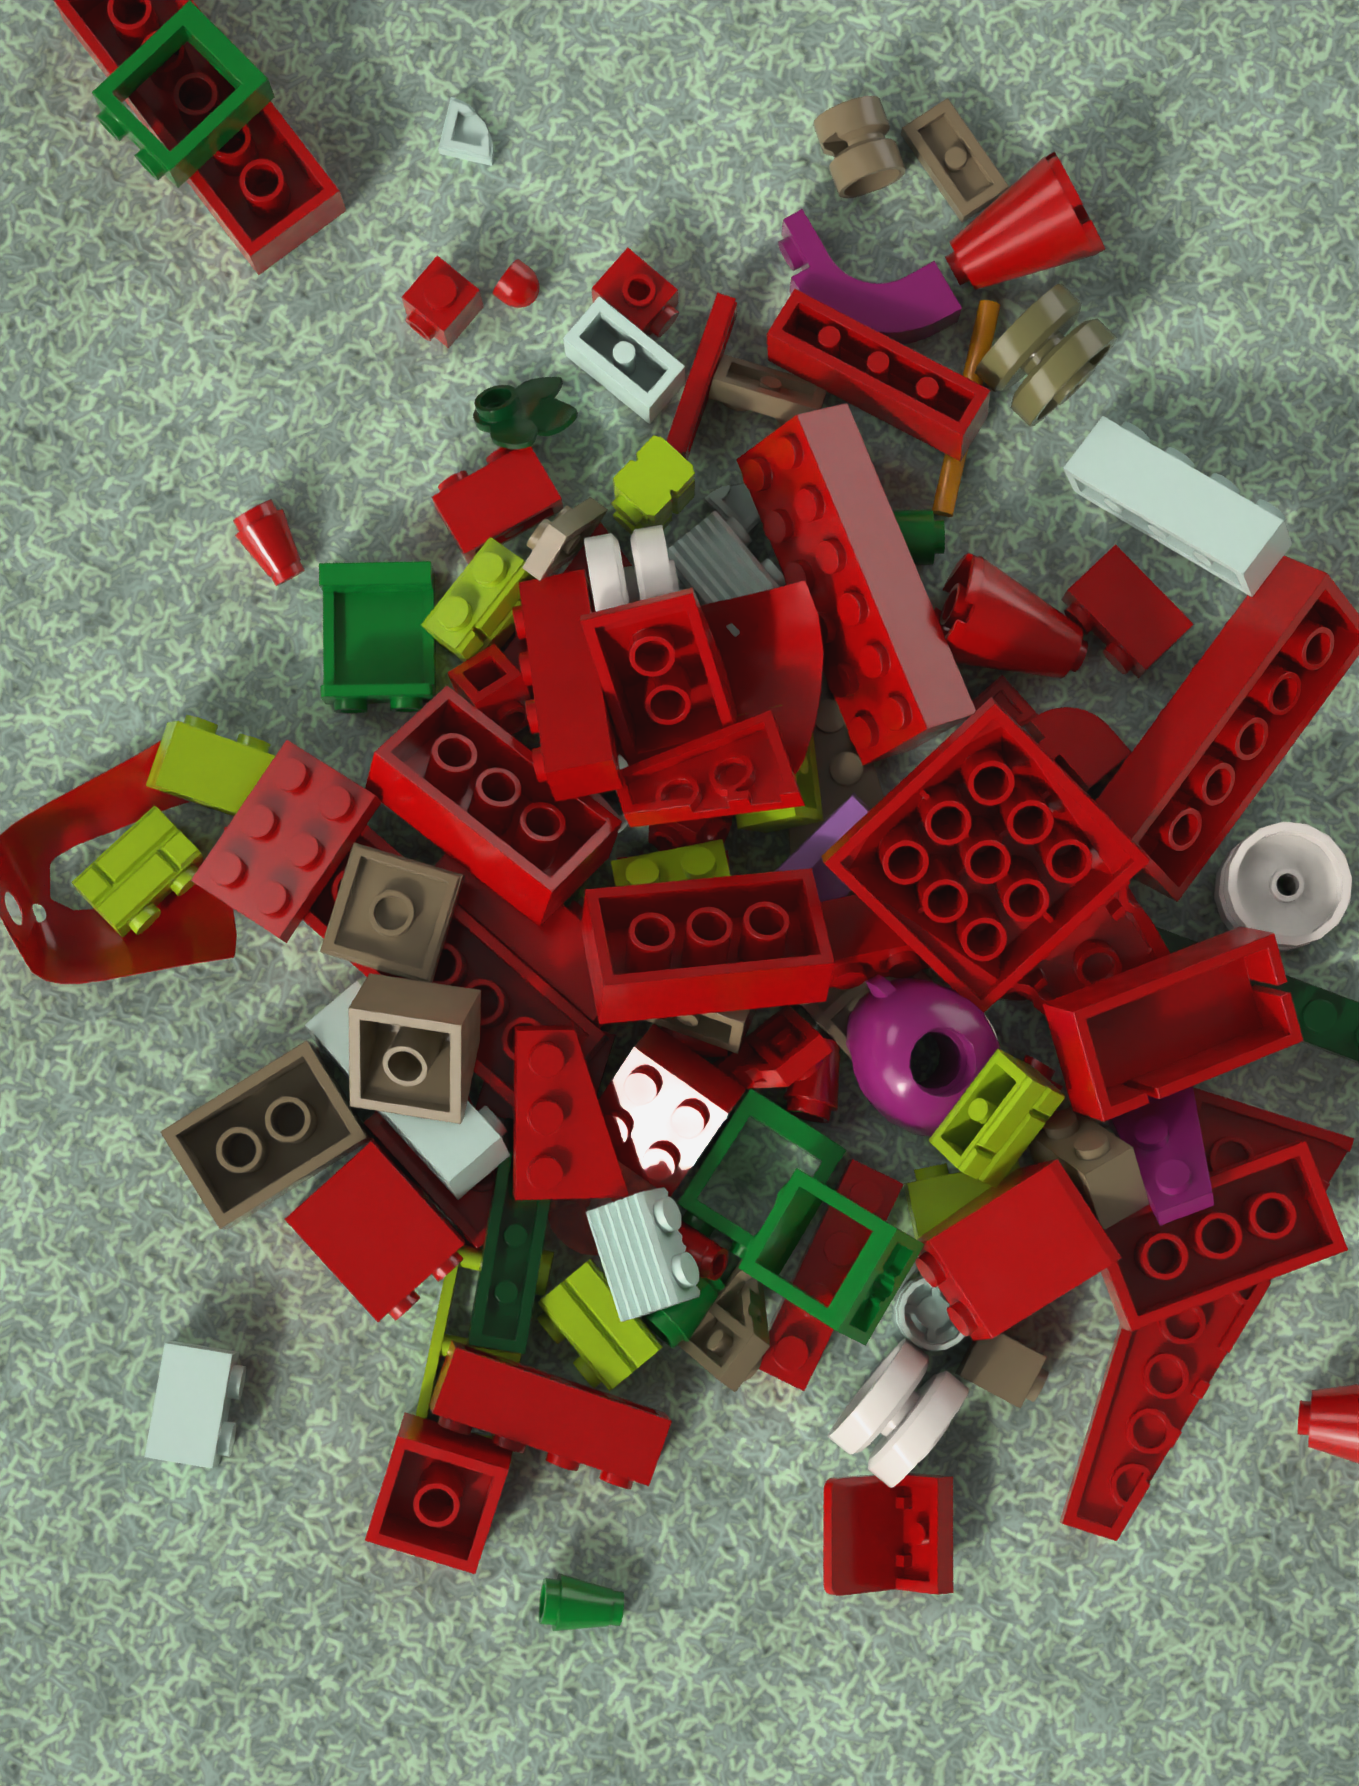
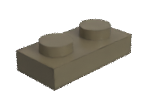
(954, 160)
(763, 390)
(560, 540)

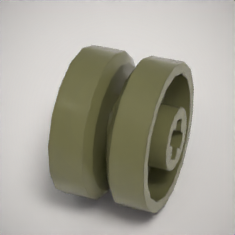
(1039, 349)

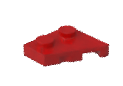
(777, 1053)

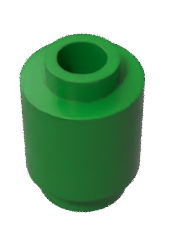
(922, 534)

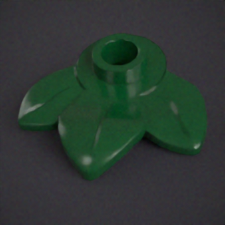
(523, 412)

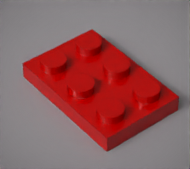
(286, 841)

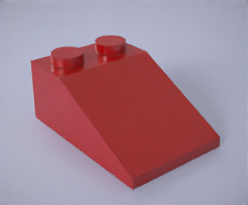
(660, 673)

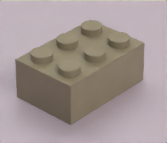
(266, 1135)

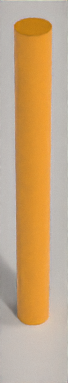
(979, 345)

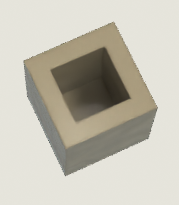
(1004, 1369)

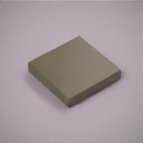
(392, 913)

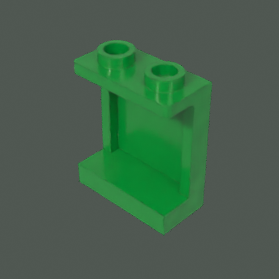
(376, 635)

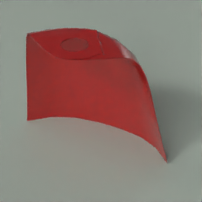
(772, 660)
(81, 943)

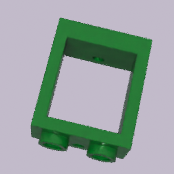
(249, 98)
(780, 1122)
(871, 1279)

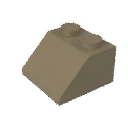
(413, 1047)

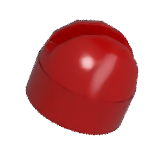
(517, 285)

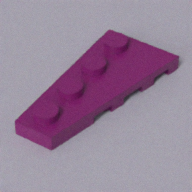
(1169, 1154)

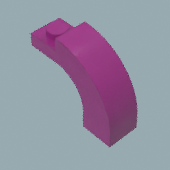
(898, 309)

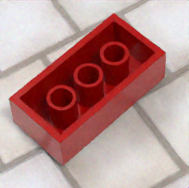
(482, 805)
(706, 945)
(1263, 1224)

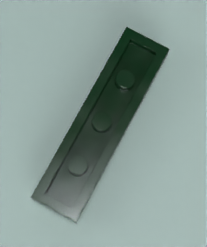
(508, 1263)

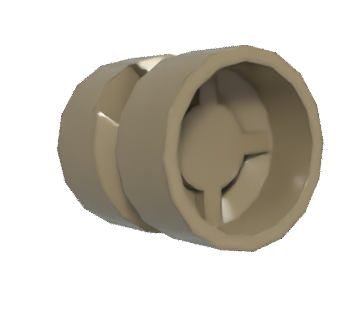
(857, 141)

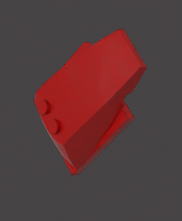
(1000, 869)

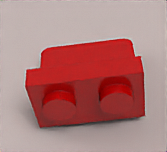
(888, 1535)

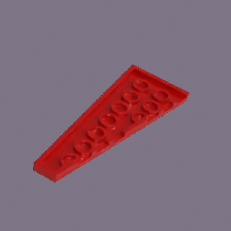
(1168, 1365)

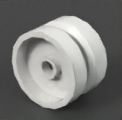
(619, 585)
(1311, 870)
(905, 1418)

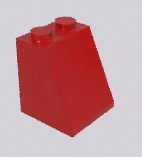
(377, 1232)
(1014, 1250)

